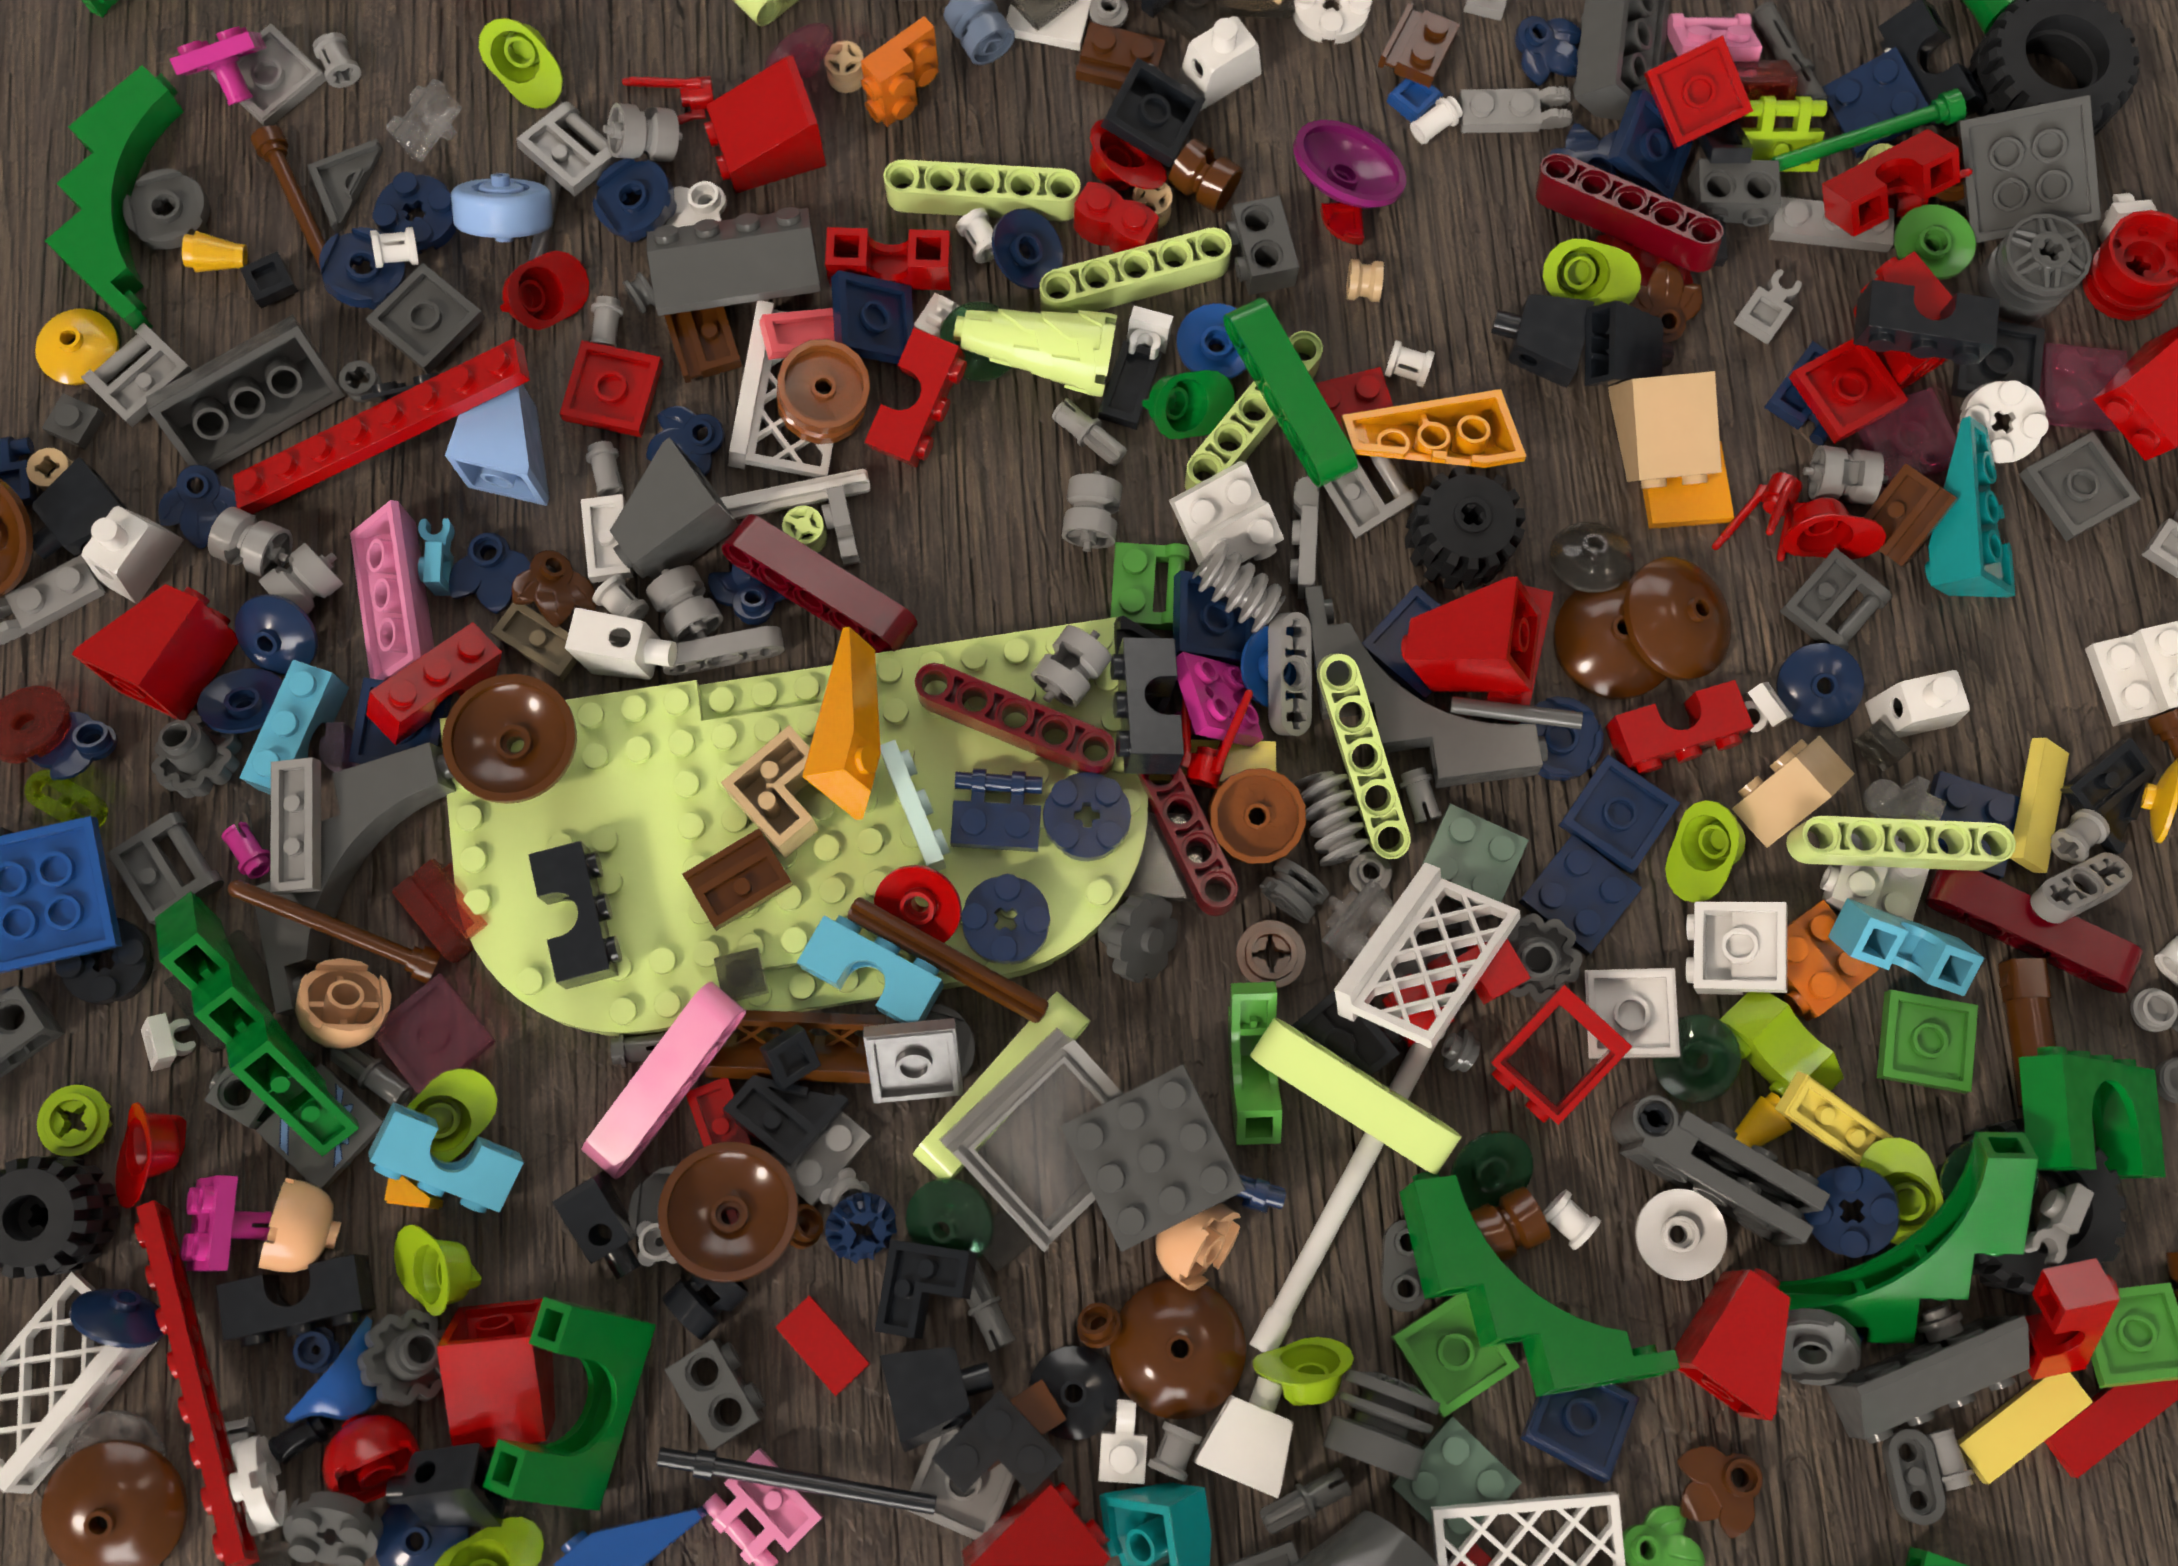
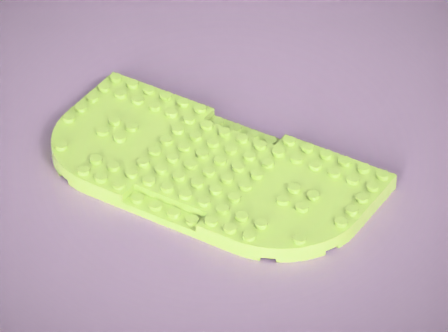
(655, 806)

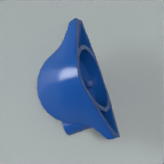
(340, 1390)

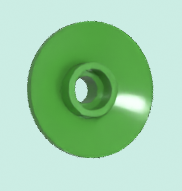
(1943, 231)

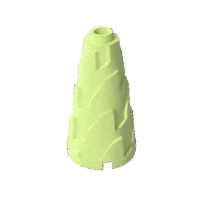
(1048, 344)

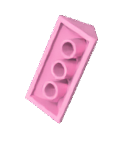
(390, 591)

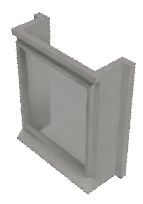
(1017, 1142)

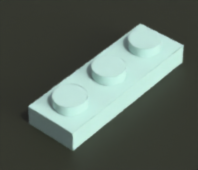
(915, 805)

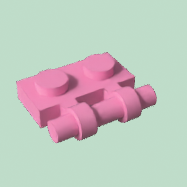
(782, 1512)

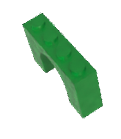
(2071, 1087)
(579, 1464)

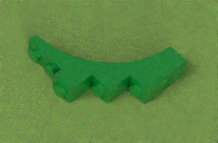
(1981, 1215)

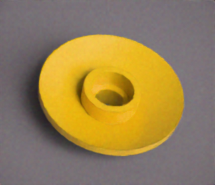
(93, 345)
(2162, 802)

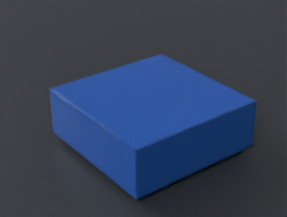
(1413, 99)

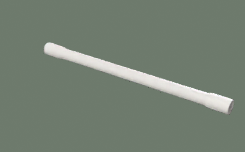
(1280, 1314)

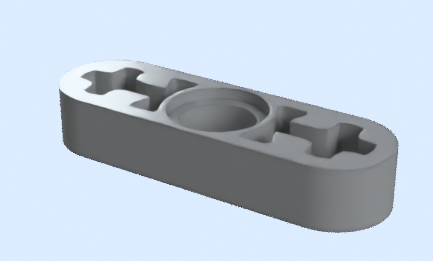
(727, 650)
(1302, 687)
(2074, 899)

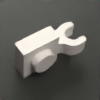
(1123, 1451)

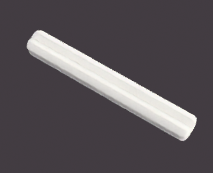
(796, 494)

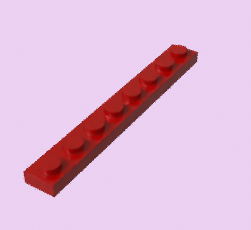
(382, 427)
(199, 1400)

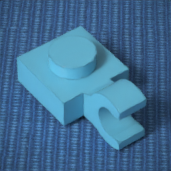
(437, 561)

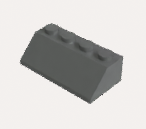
(1616, 50)
(732, 261)
(244, 396)
(1930, 1376)

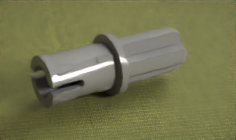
(1088, 432)

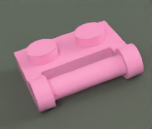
(1692, 32)

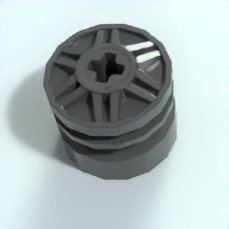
(2035, 267)
(1382, 1423)

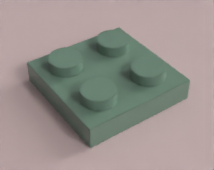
(1475, 853)
(1455, 1473)

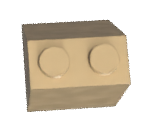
(1668, 428)

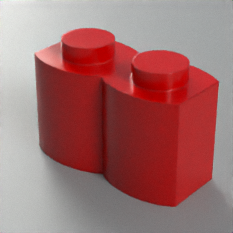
(1110, 221)

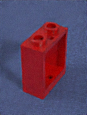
(1538, 1103)

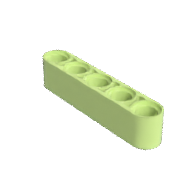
(968, 177)
(1148, 260)
(1238, 428)
(1376, 773)
(1920, 840)
(1059, 1015)
(1355, 1096)

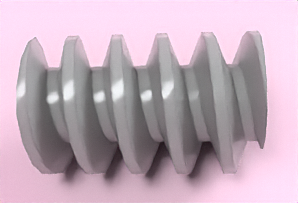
(1239, 586)
(1331, 817)

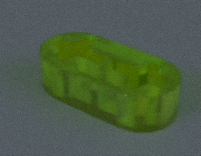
(70, 793)

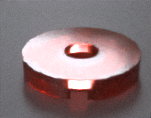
(49, 727)

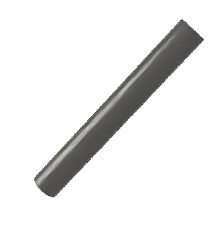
(1516, 712)

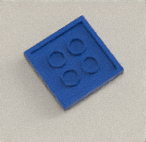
(54, 895)

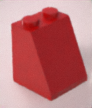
(765, 128)
(1929, 300)
(2145, 397)
(1477, 641)
(162, 650)
(1738, 1342)
(494, 1377)
(1041, 1532)

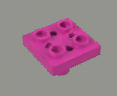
(221, 58)
(1212, 697)
(217, 1223)

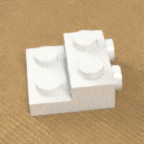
(1230, 512)
(2137, 673)
(1883, 888)
(1738, 947)

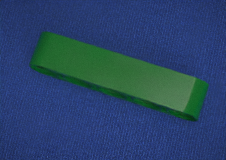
(1290, 392)

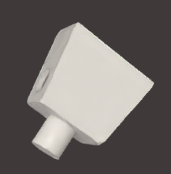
(1221, 60)
(129, 552)
(617, 645)
(1926, 701)
(1249, 1440)

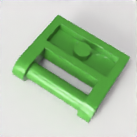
(1136, 580)

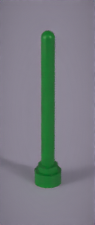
(1946, 109)

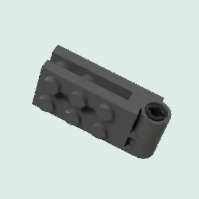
(1710, 1161)

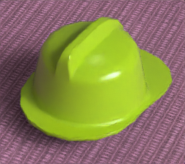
(521, 62)
(1591, 272)
(1704, 851)
(462, 1106)
(1912, 1177)
(433, 1269)
(1306, 1369)
(513, 1544)

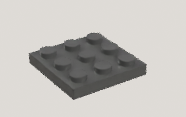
(2029, 165)
(1153, 1157)

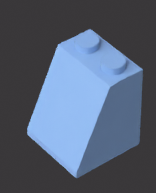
(501, 448)

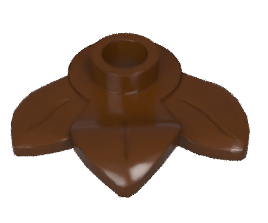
(1669, 297)
(553, 592)
(1712, 1492)

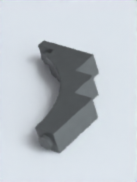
(1458, 747)
(371, 804)

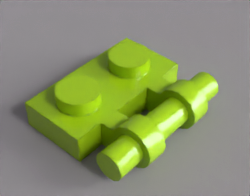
(1775, 141)

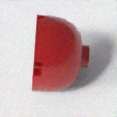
(367, 1455)

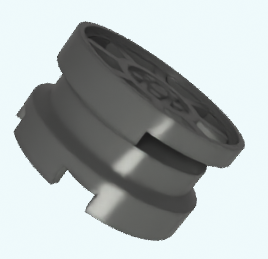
(1294, 890)

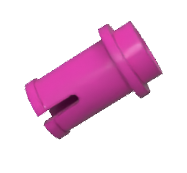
(252, 858)

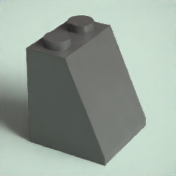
(670, 515)

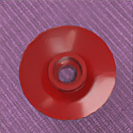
(898, 893)

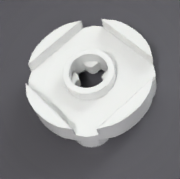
(1330, 24)
(2026, 413)
(258, 1485)

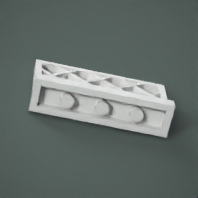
(751, 413)
(1391, 944)
(82, 1399)
(1535, 1506)

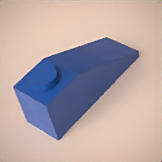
(629, 1543)

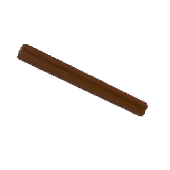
(948, 960)

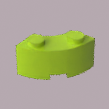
(1779, 1043)

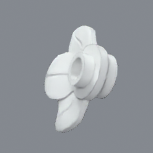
(692, 204)

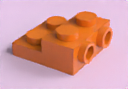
(897, 70)
(1817, 967)

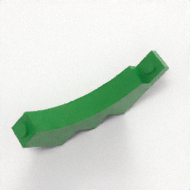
(119, 137)
(257, 1047)
(1558, 1346)

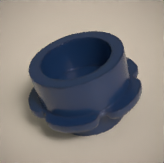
(304, 1354)

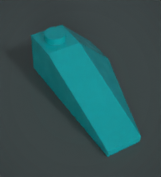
(1966, 544)
(1158, 1525)

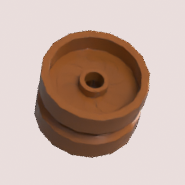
(825, 367)
(1275, 797)

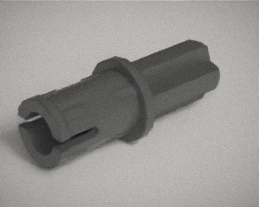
(372, 1074)
(988, 1312)
(1304, 1501)

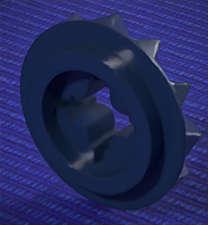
(860, 1209)

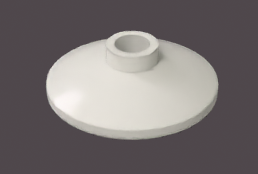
(1703, 1234)

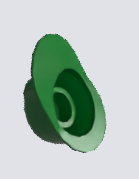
(1189, 403)

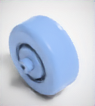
(502, 207)

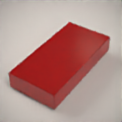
(823, 1345)

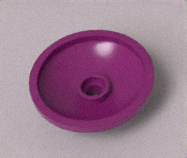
(1349, 164)

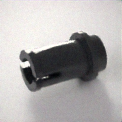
(300, 1437)

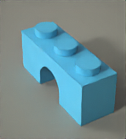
(302, 703)
(1890, 939)
(839, 950)
(479, 1178)

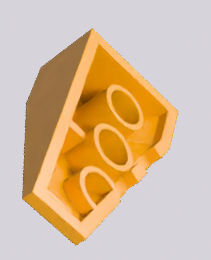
(1450, 430)
(847, 729)

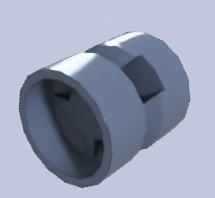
(980, 28)

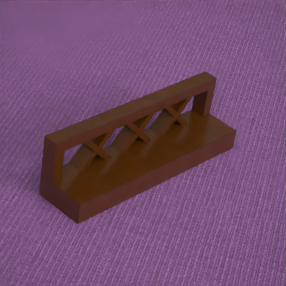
(839, 1053)

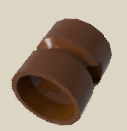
(1201, 173)
(1512, 1224)

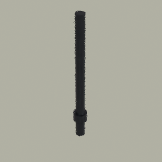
(706, 1465)

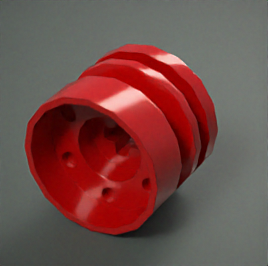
(2135, 266)

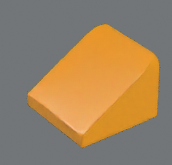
(407, 1193)

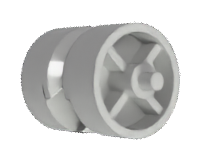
(642, 132)
(1853, 476)
(1090, 519)
(242, 540)
(304, 579)
(681, 596)
(1075, 661)

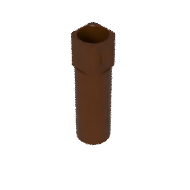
(2027, 1008)

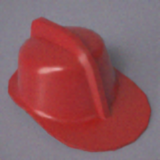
(1121, 163)
(545, 290)
(1827, 525)
(148, 1149)

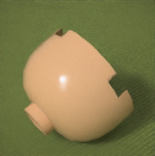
(342, 1003)
(299, 1228)
(1196, 1243)

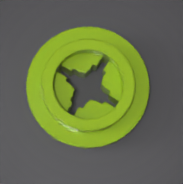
(54, 1123)

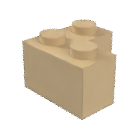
(1801, 783)
(767, 787)

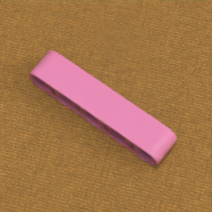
(663, 1080)

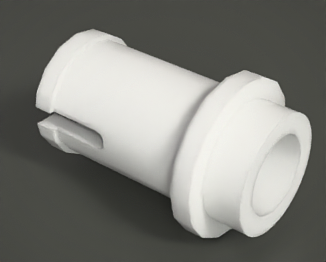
(1444, 114)

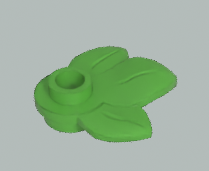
(1663, 1540)

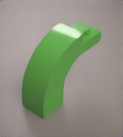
(1253, 1087)

